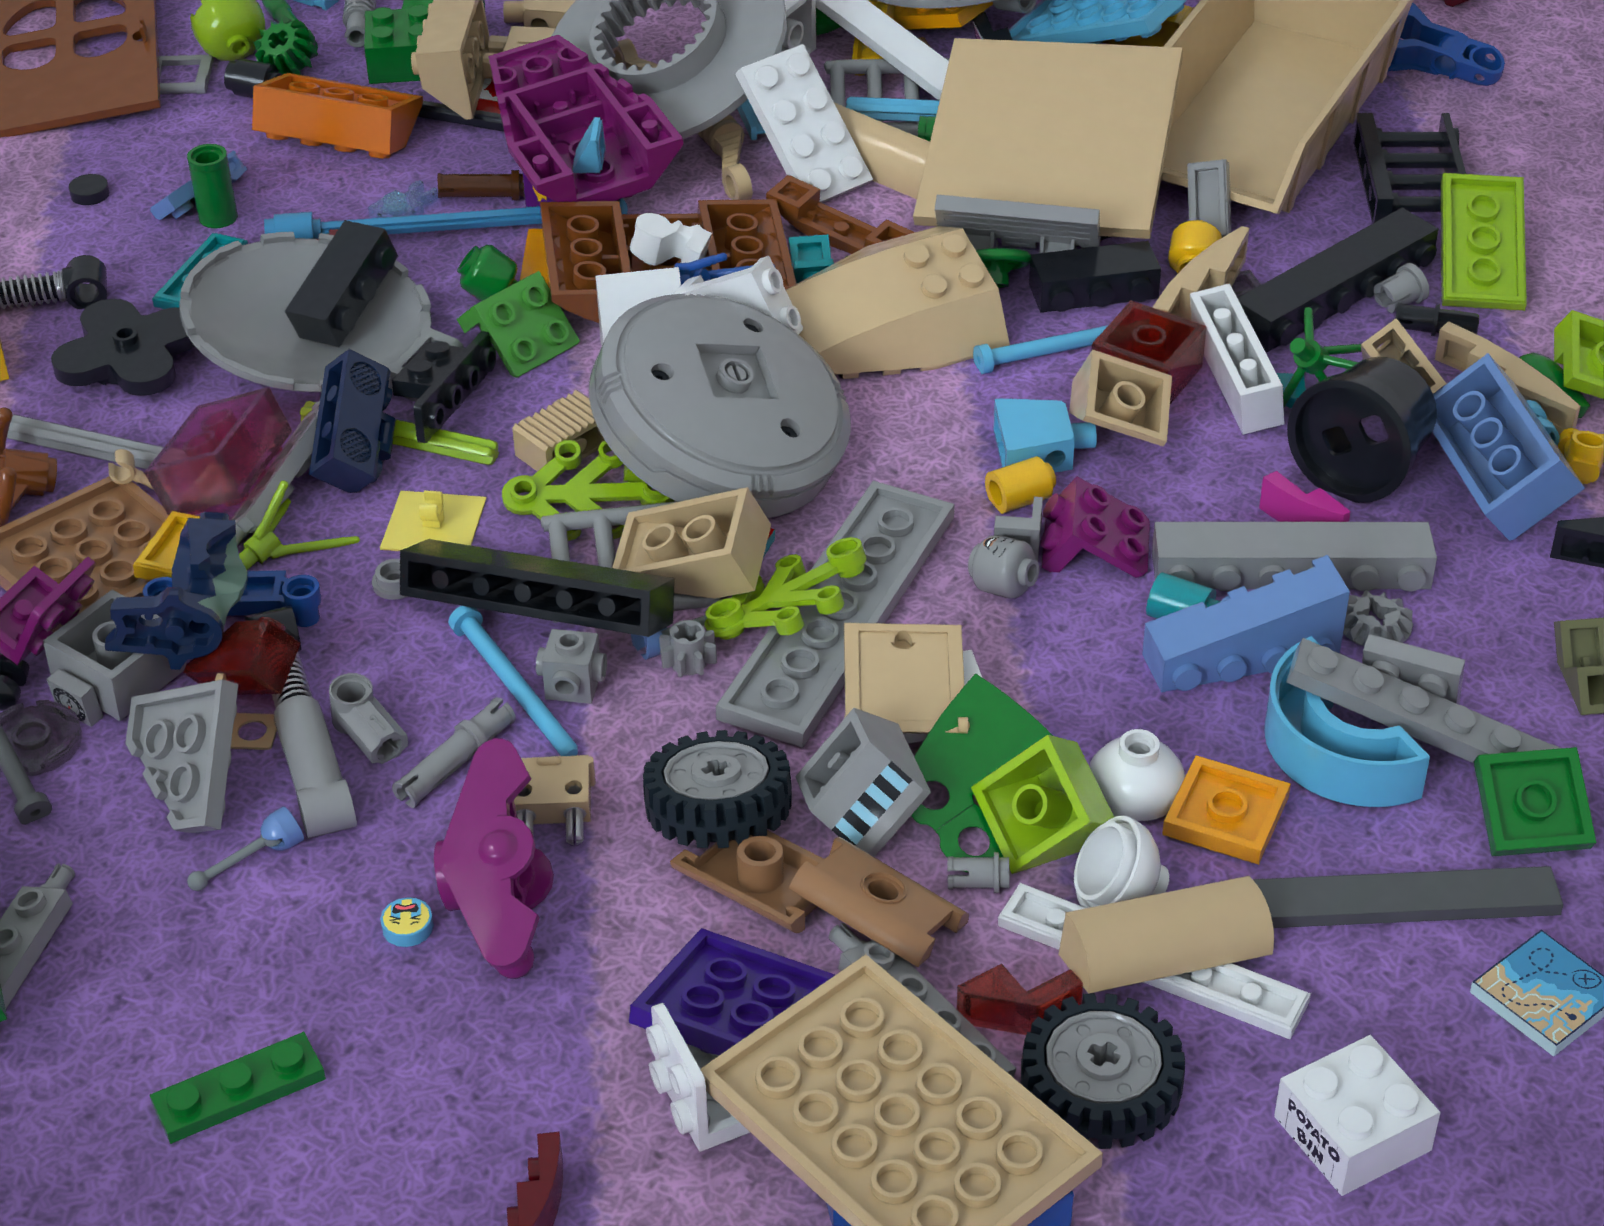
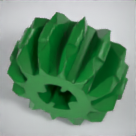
(287, 46)

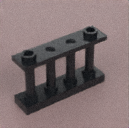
(1380, 182)

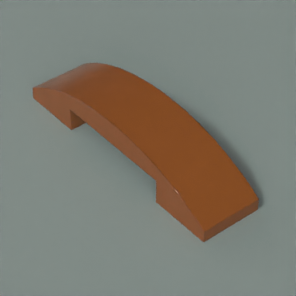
(802, 208)

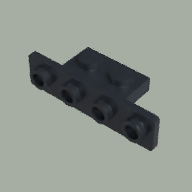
(442, 380)

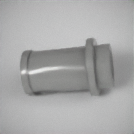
(983, 872)

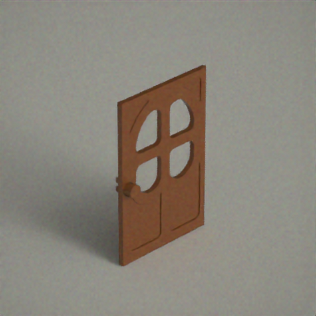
(73, 86)

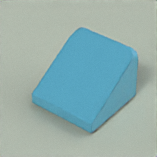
(591, 149)

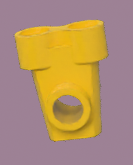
(1583, 452)

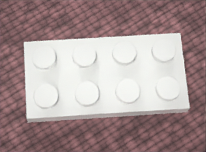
(803, 122)

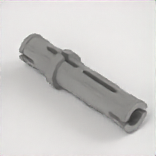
(453, 752)

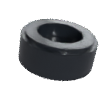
(89, 189)

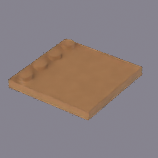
(98, 522)

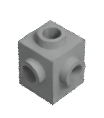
(571, 666)

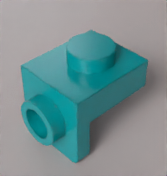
(809, 255)

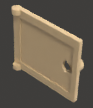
(904, 672)

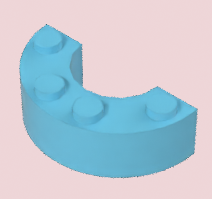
(1337, 757)

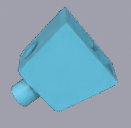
(1039, 429)

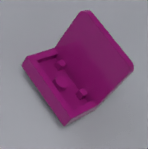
(1098, 523)
(38, 606)

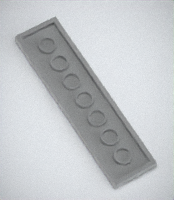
(799, 675)

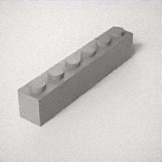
(1251, 552)

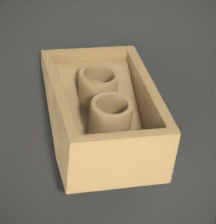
(704, 543)

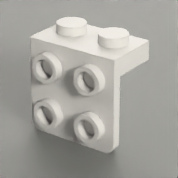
(679, 1074)

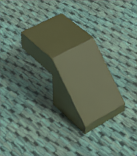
(1582, 661)

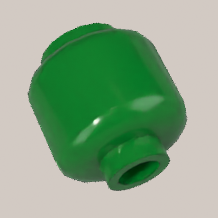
(486, 272)

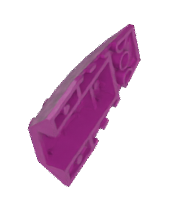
(547, 104)

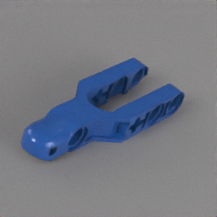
(1444, 52)

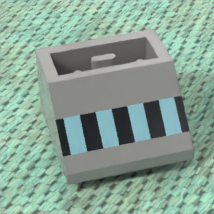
(863, 781)

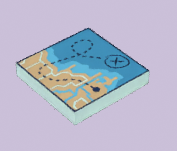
(1544, 992)

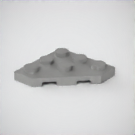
(186, 749)

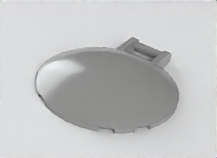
(238, 318)

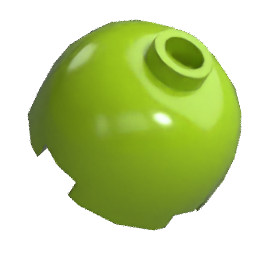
(228, 27)

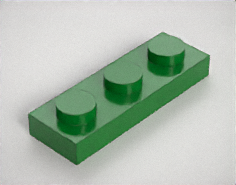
(237, 1087)

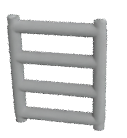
(873, 69)
(601, 521)

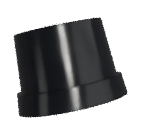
(1332, 442)

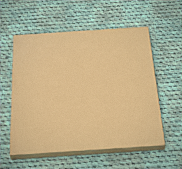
(1054, 128)

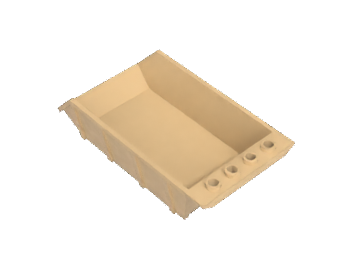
(1275, 88)

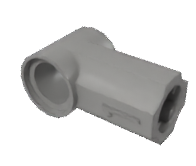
(365, 719)

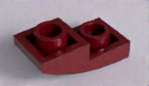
(541, 1195)

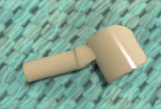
(127, 472)

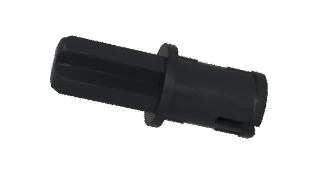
(1433, 319)

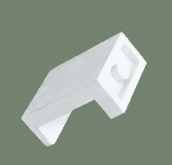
(755, 287)

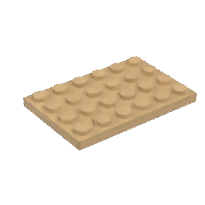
(897, 1111)

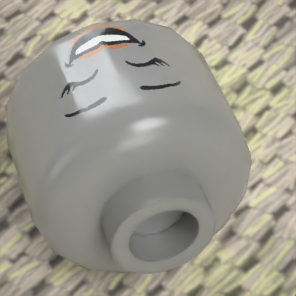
(1003, 566)

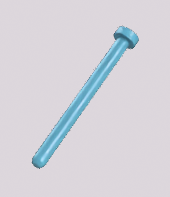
(986, 358)
(468, 622)

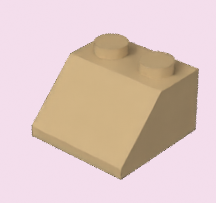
(1122, 397)

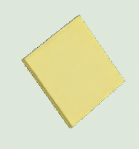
(434, 517)

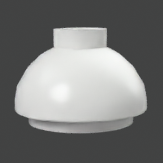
(1138, 775)
(1119, 864)

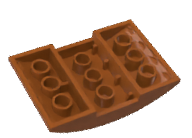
(596, 237)

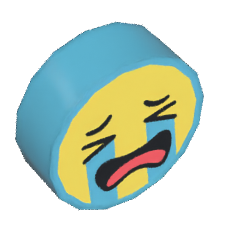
(406, 922)

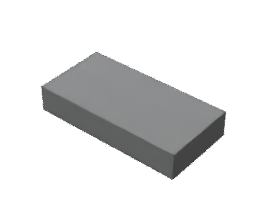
(1210, 193)

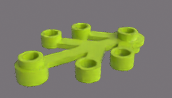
(578, 492)
(787, 590)

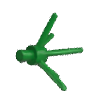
(1313, 357)

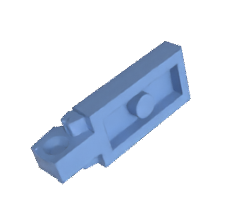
(179, 201)

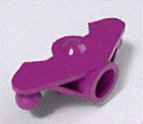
(492, 863)

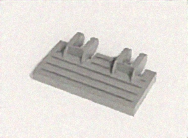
(1019, 223)

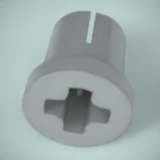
(1404, 287)

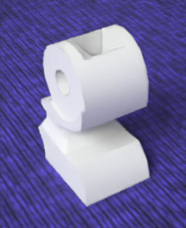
(659, 240)

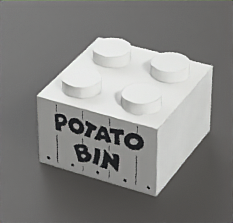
(1356, 1114)

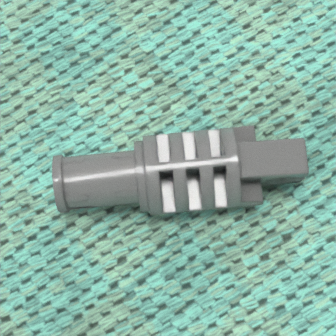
(354, 20)

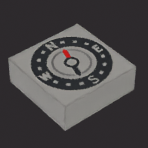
(76, 696)

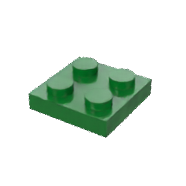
(1534, 801)

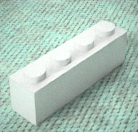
(1238, 360)

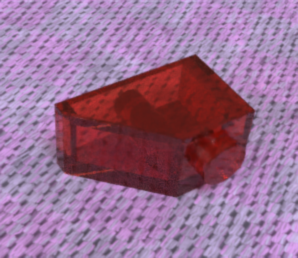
(250, 654)

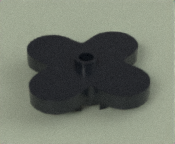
(123, 348)

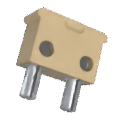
(558, 793)

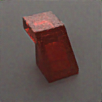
(1002, 1004)

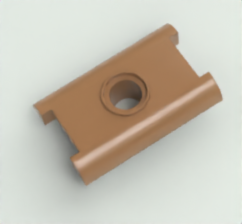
(755, 876)
(877, 901)

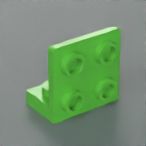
(522, 324)

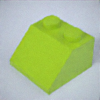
(1042, 803)

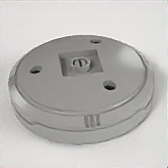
(718, 402)

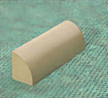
(889, 153)
(1167, 934)

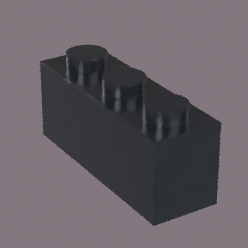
(1094, 276)
(341, 283)

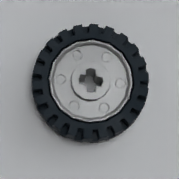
(717, 788)
(1105, 1068)

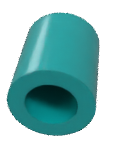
(1174, 594)

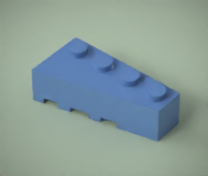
(1247, 629)

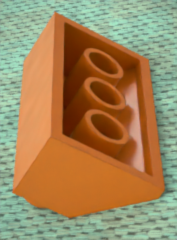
(335, 114)

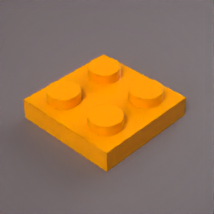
(1226, 809)

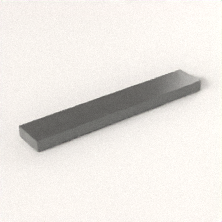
(1411, 896)

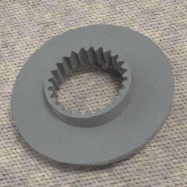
(696, 85)

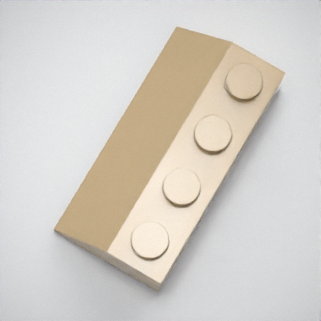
(452, 53)

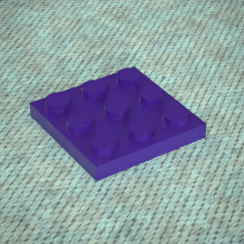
(724, 990)

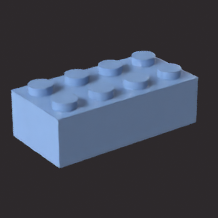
(1501, 449)

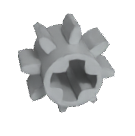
(688, 648)

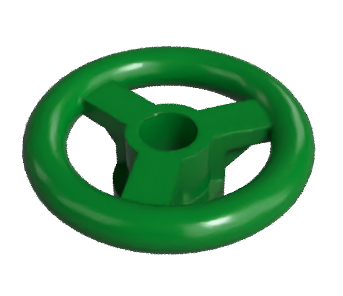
(1001, 261)

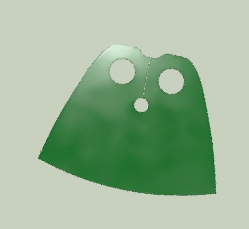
(960, 760)

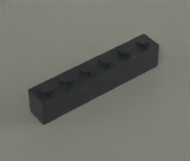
(1337, 277)
(537, 587)

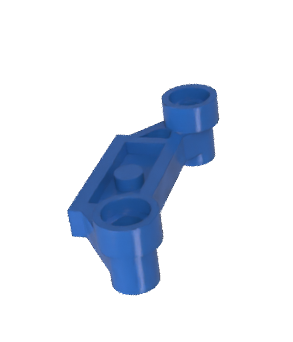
(265, 592)

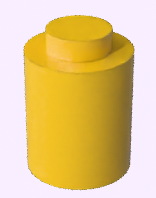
(1019, 484)

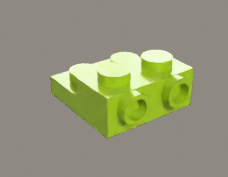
(1581, 352)

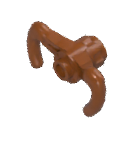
(21, 471)

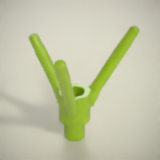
(266, 544)

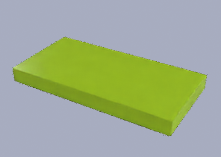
(1483, 241)

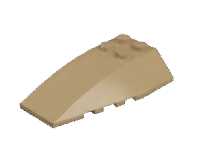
(902, 305)

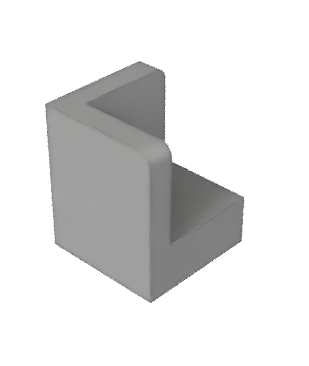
(1022, 528)

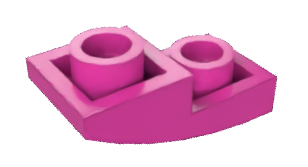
(1290, 504)

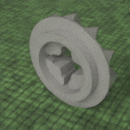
(1359, 624)

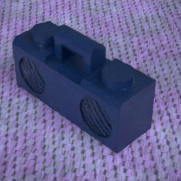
(350, 425)

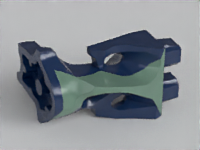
(192, 612)

